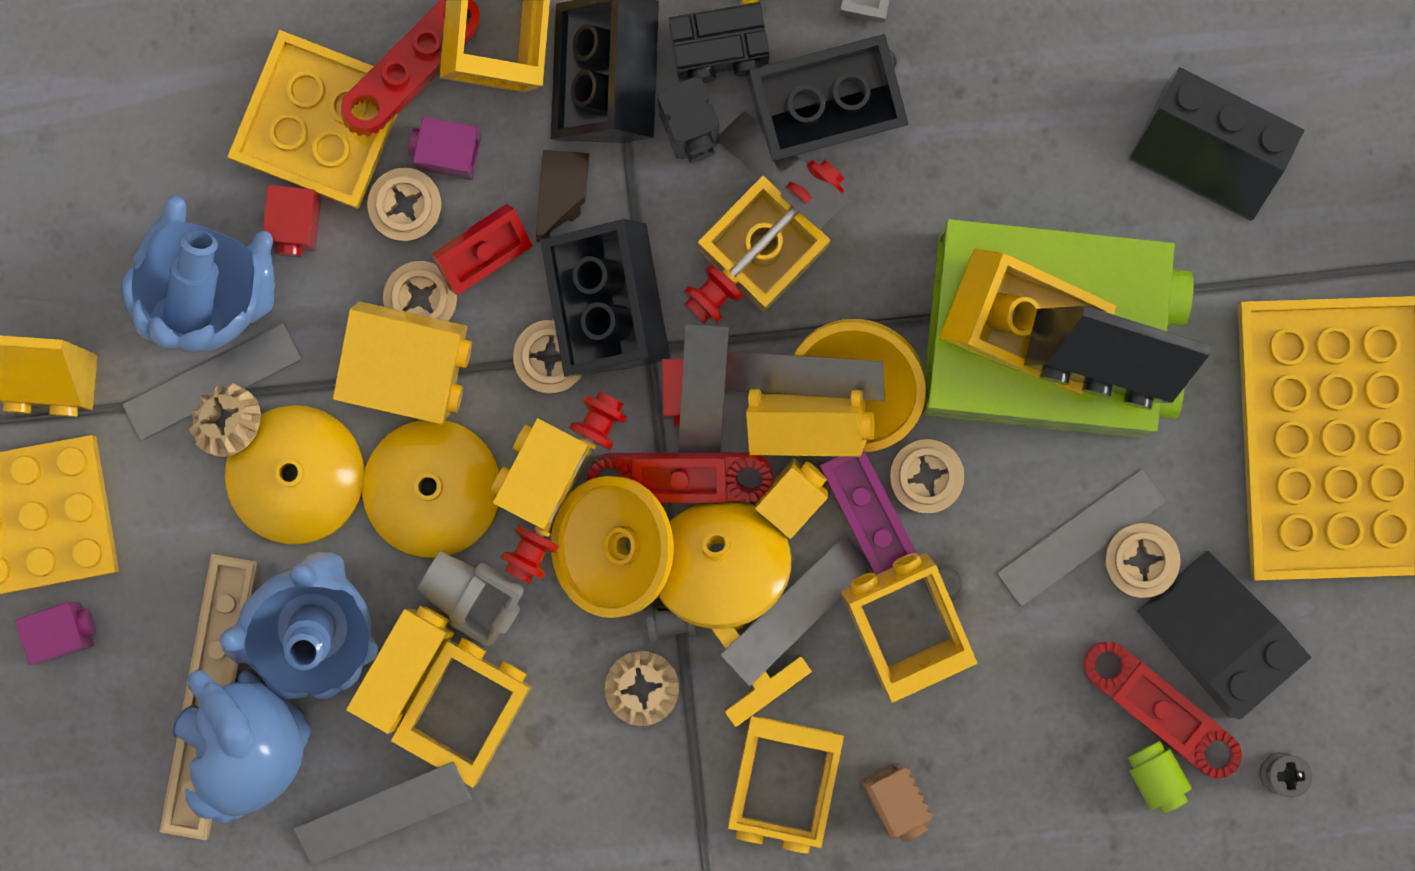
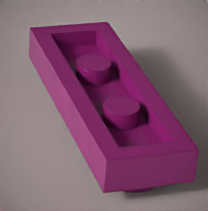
(867, 510)

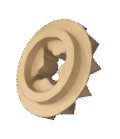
(410, 183)
(424, 276)
(533, 371)
(239, 427)
(937, 457)
(1154, 542)
(655, 670)

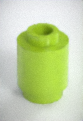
(1159, 777)

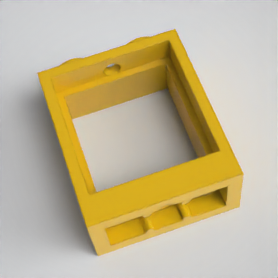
(495, 73)
(928, 665)
(401, 668)
(435, 751)
(793, 838)

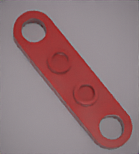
(403, 71)
(689, 475)
(1162, 710)

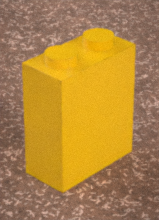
(402, 363)

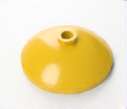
(903, 372)
(326, 482)
(463, 499)
(593, 549)
(730, 584)

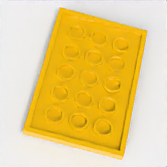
(1329, 436)

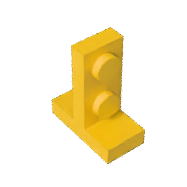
(765, 687)

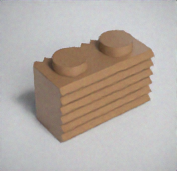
(897, 802)

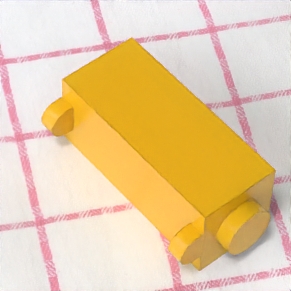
(808, 424)

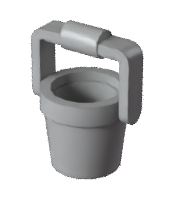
(456, 589)

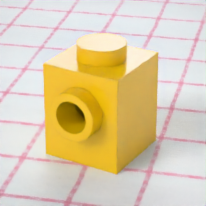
(793, 497)

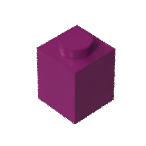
(445, 147)
(56, 632)

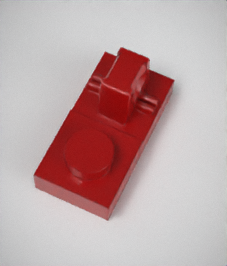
(482, 249)

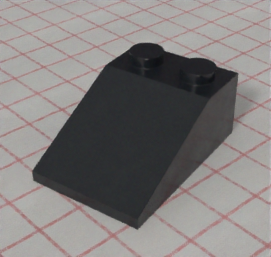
(1224, 636)

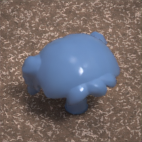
(196, 284)
(304, 630)
(244, 745)

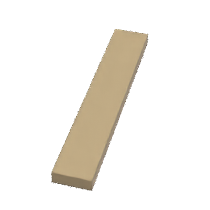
(226, 590)

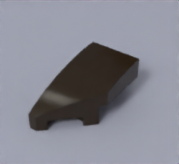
(561, 189)

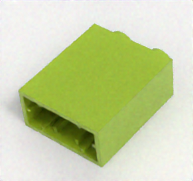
(1121, 270)

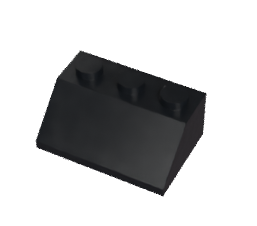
(604, 70)
(827, 97)
(1216, 144)
(605, 298)
(1112, 355)

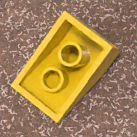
(999, 306)
(46, 375)

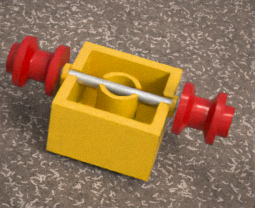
(759, 247)
(545, 475)

